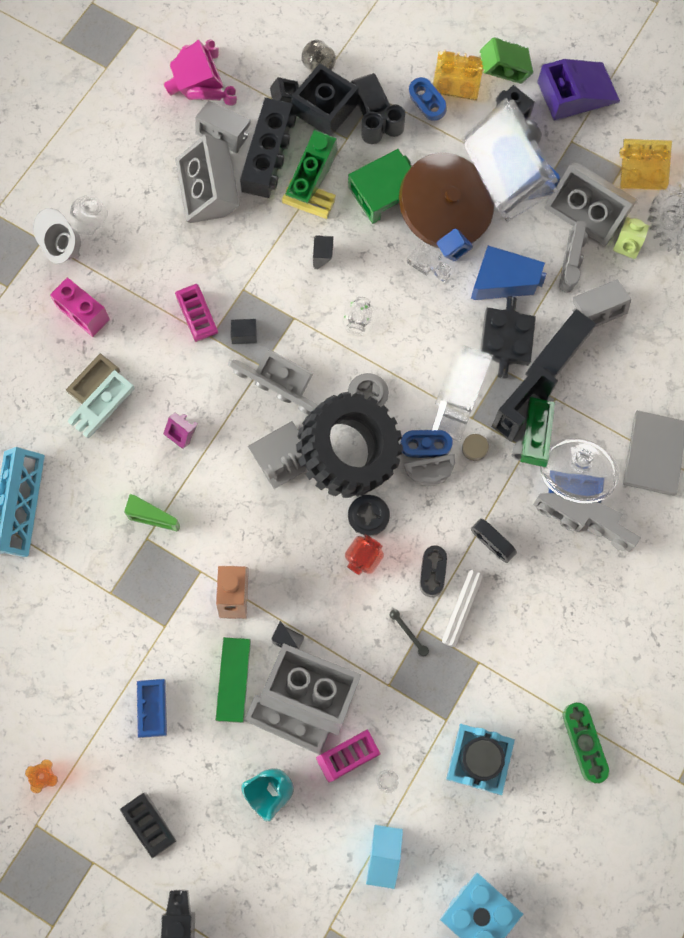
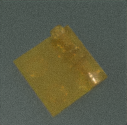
(458, 75)
(645, 164)

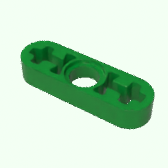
(596, 748)

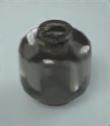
(318, 52)

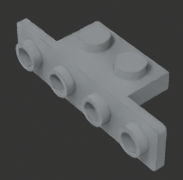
(280, 376)

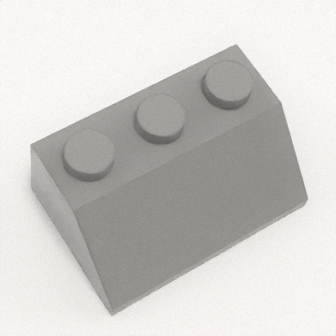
(207, 180)
(592, 200)

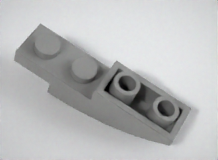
(597, 517)

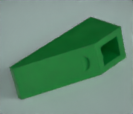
(313, 166)

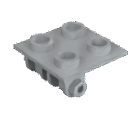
(278, 455)

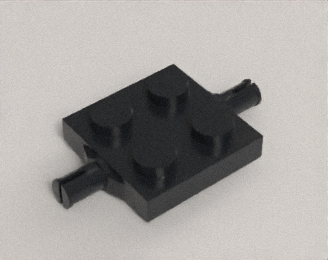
(508, 336)

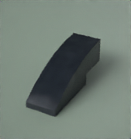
(564, 343)

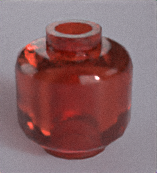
(364, 554)

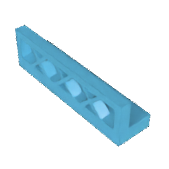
(10, 481)

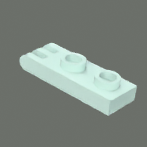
(101, 404)

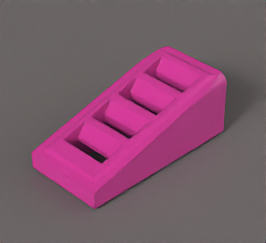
(191, 297)
(328, 768)

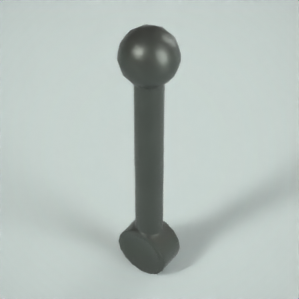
(422, 650)

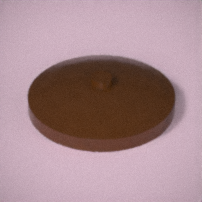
(445, 195)

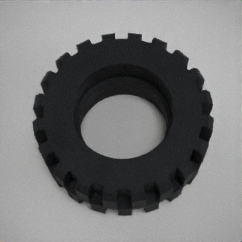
(371, 423)

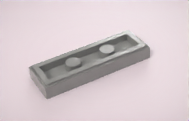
(286, 727)

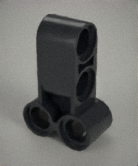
(377, 111)

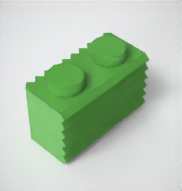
(506, 60)

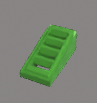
(146, 513)

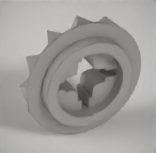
(363, 382)

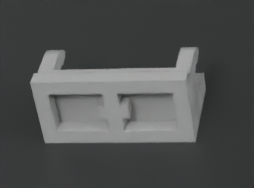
(222, 124)
(603, 302)

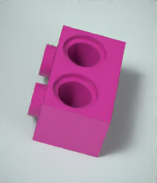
(80, 307)

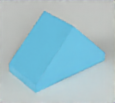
(384, 857)

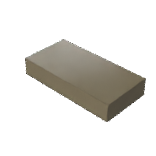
(91, 378)

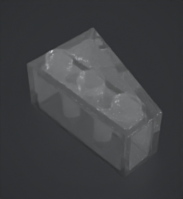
(461, 391)

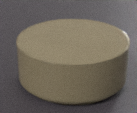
(475, 447)

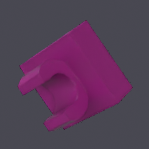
(179, 429)

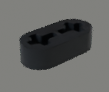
(493, 540)
(439, 572)

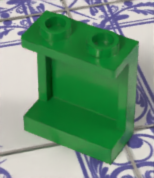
(379, 183)

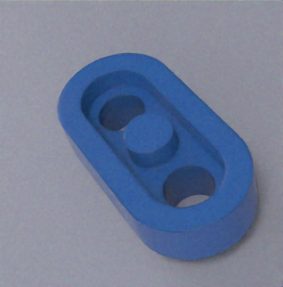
(428, 100)
(425, 441)

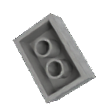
(310, 689)

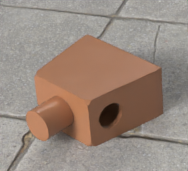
(232, 591)

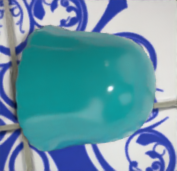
(260, 798)

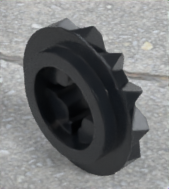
(360, 506)

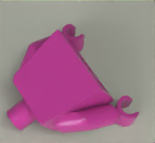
(197, 74)

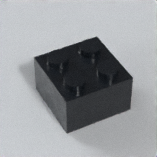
(325, 99)

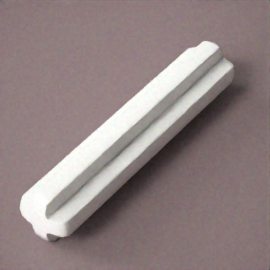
(462, 608)

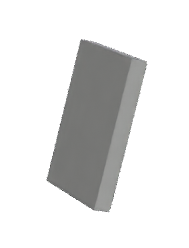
(655, 453)

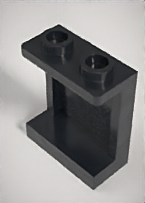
(508, 419)

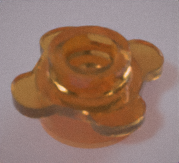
(33, 773)

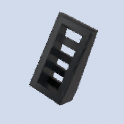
(157, 819)

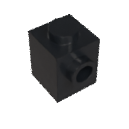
(522, 101)

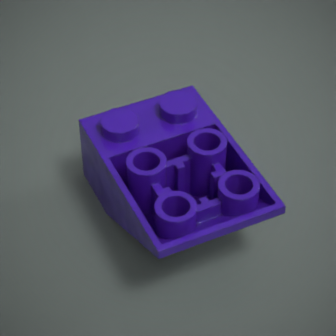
(575, 87)

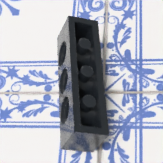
(272, 114)

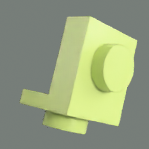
(631, 237)

